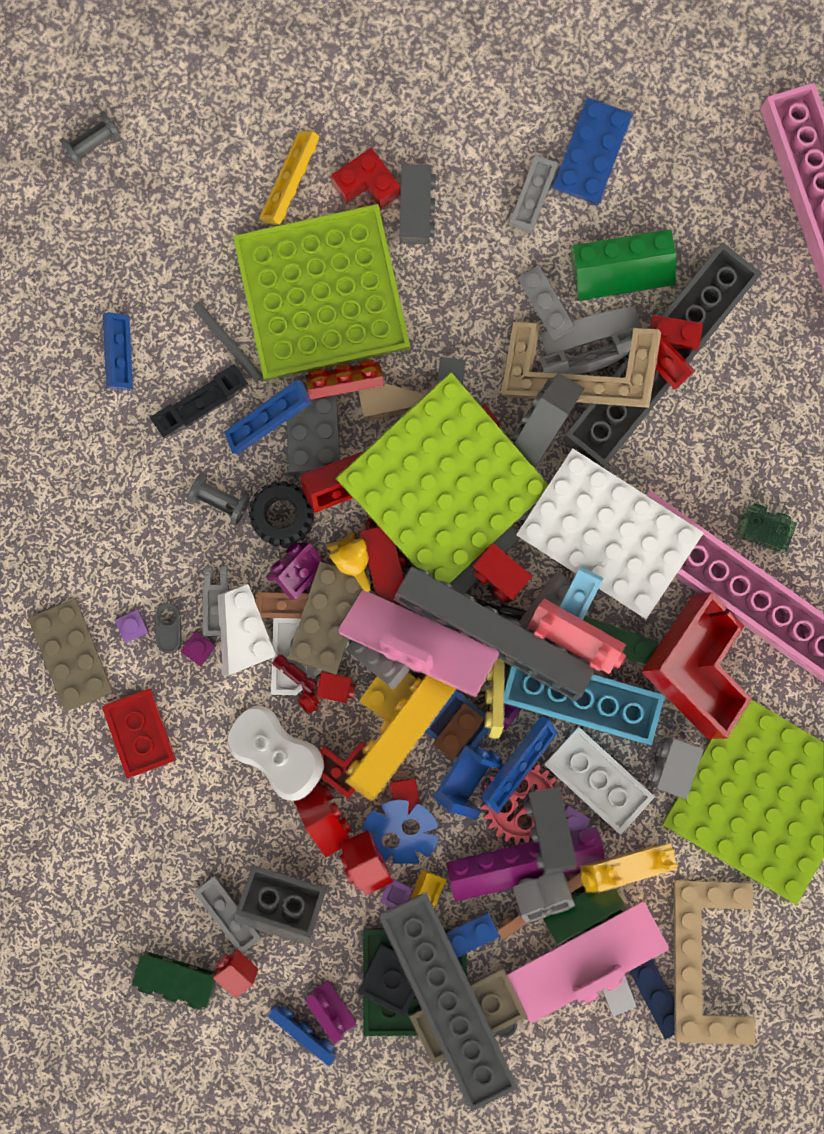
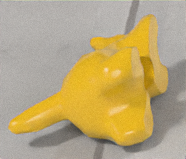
(351, 558)

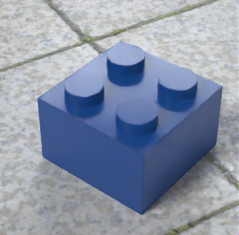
(447, 713)

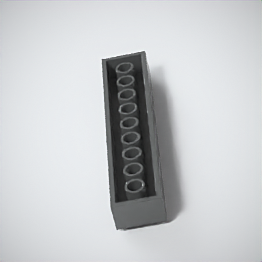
(704, 300)

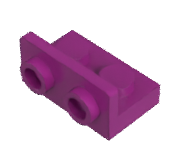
(296, 569)
(330, 1011)

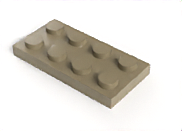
(328, 603)
(70, 655)
(497, 1003)

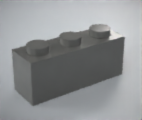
(416, 204)
(551, 831)

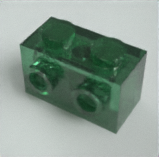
(766, 528)

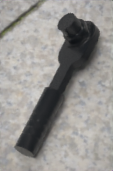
(504, 609)

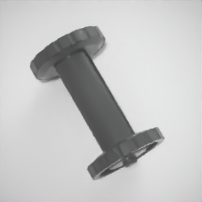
(91, 139)
(218, 499)

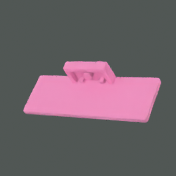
(419, 643)
(588, 963)

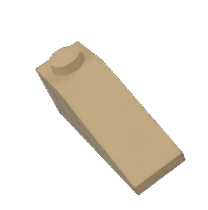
(387, 401)

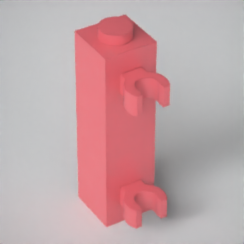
(577, 636)

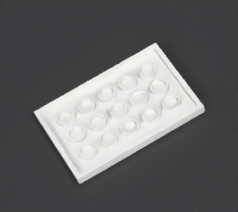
(610, 530)

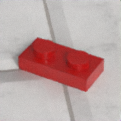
(678, 332)
(672, 364)

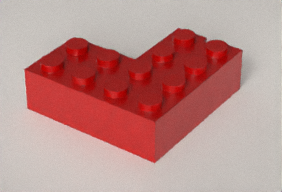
(690, 670)

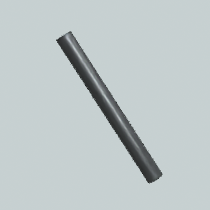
(227, 342)

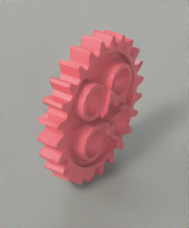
(511, 827)

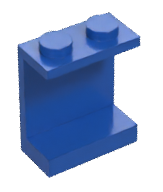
(464, 778)

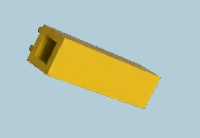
(628, 867)

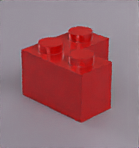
(369, 175)
(501, 573)
(336, 768)
(323, 819)
(364, 863)

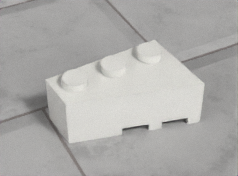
(242, 631)

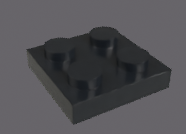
(387, 982)

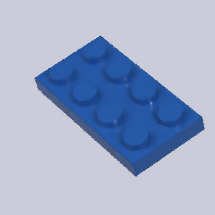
(592, 151)

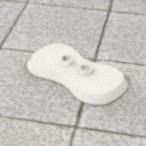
(287, 762)

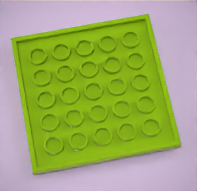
(321, 292)
(443, 481)
(759, 802)

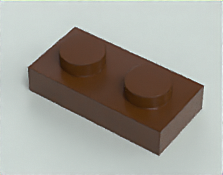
(458, 731)

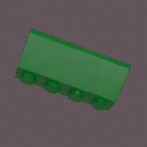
(624, 265)

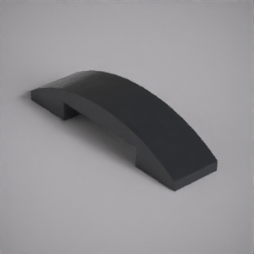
(199, 403)

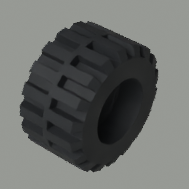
(261, 505)

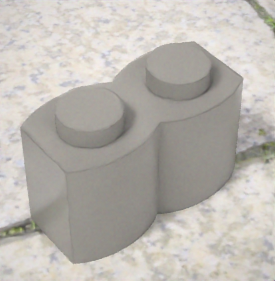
(543, 896)

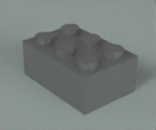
(546, 417)
(313, 436)
(280, 905)

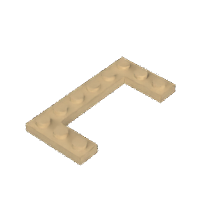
(629, 391)
(689, 1020)

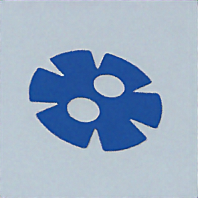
(396, 814)

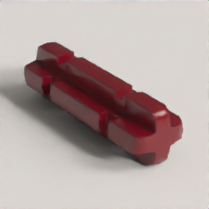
(294, 673)

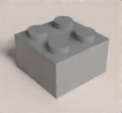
(674, 767)

